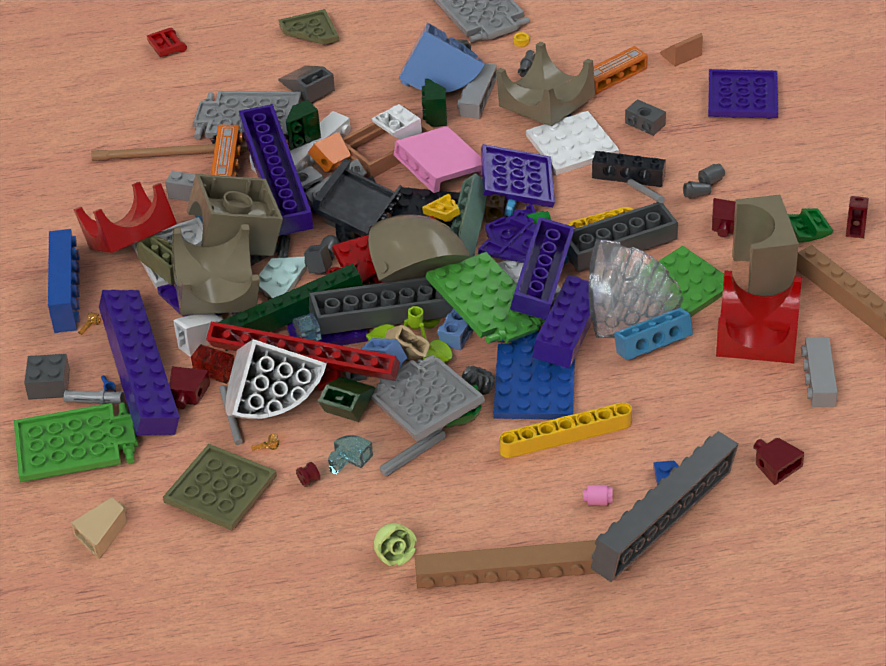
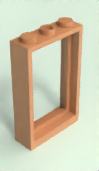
(365, 135)

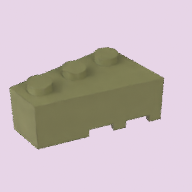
(156, 255)

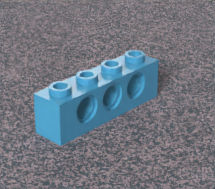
(653, 333)

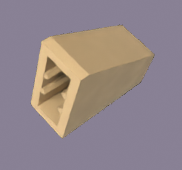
(100, 526)

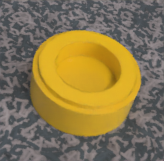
(521, 39)

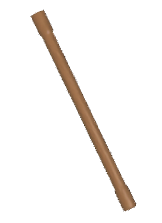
(98, 155)

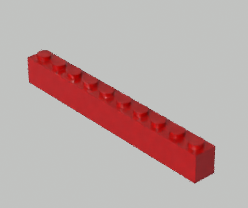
(336, 356)

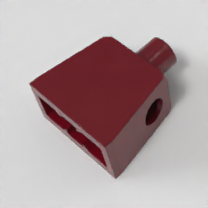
(857, 212)
(723, 217)
(188, 385)
(778, 459)

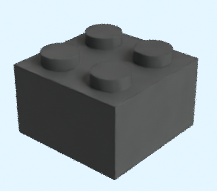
(47, 376)

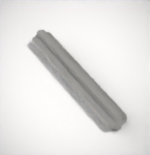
(412, 452)

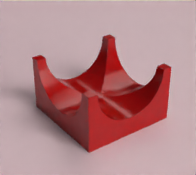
(141, 221)
(758, 325)

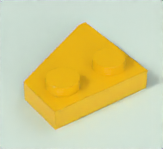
(442, 208)

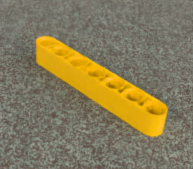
(565, 430)

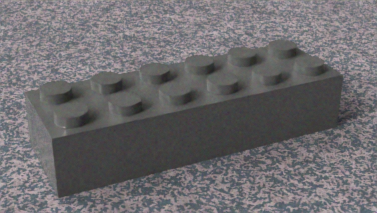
(636, 228)

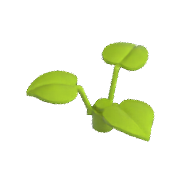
(415, 321)

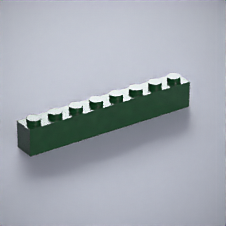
(294, 303)

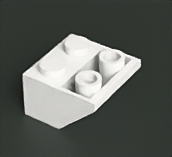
(399, 122)

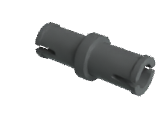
(526, 63)

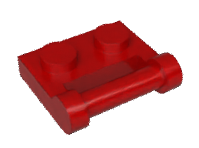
(162, 44)

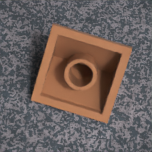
(684, 50)

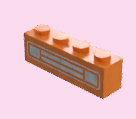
(619, 68)
(227, 150)

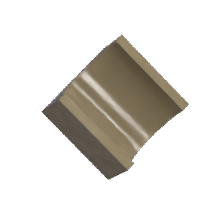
(236, 201)
(766, 241)

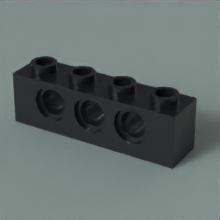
(625, 167)

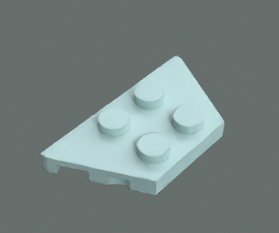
(281, 275)

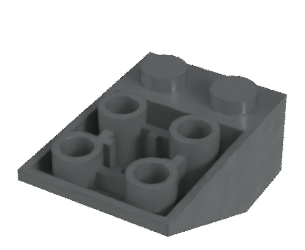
(310, 81)

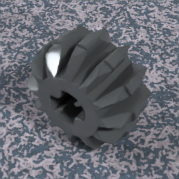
(479, 377)

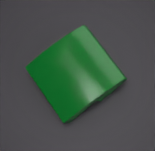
(809, 225)

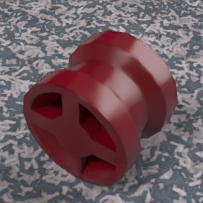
(308, 474)

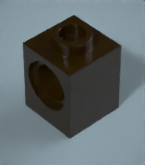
(494, 207)

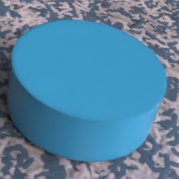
(510, 207)

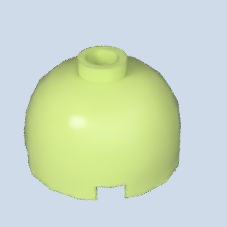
(394, 544)

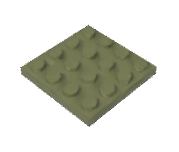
(220, 487)

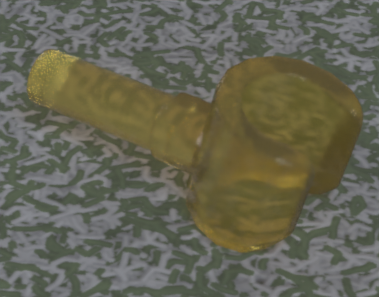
(92, 318)
(272, 443)

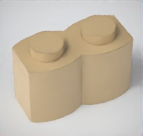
(413, 345)

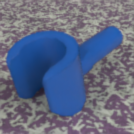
(108, 384)

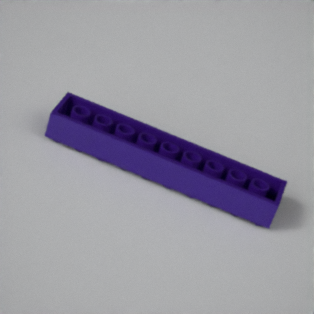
(275, 164)
(138, 363)

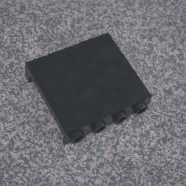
(354, 200)

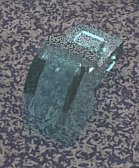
(307, 327)
(350, 449)

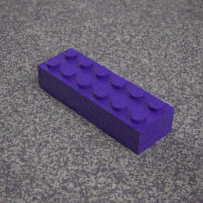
(542, 268)
(565, 324)

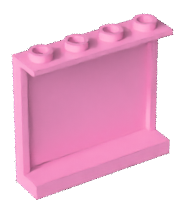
(437, 157)

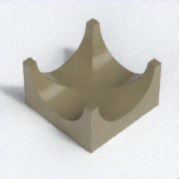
(545, 90)
(215, 276)

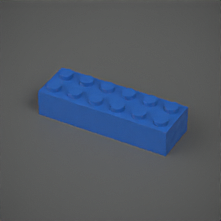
(63, 281)

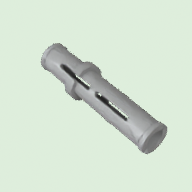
(93, 397)

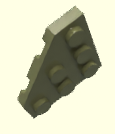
(310, 26)

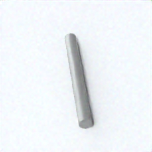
(648, 192)
(232, 420)

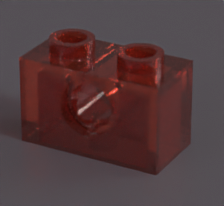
(215, 361)

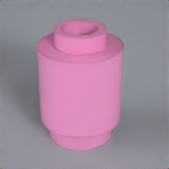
(597, 495)

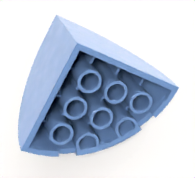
(441, 61)

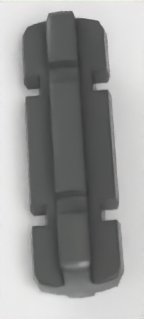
(283, 246)

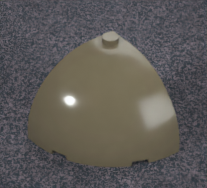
(411, 246)

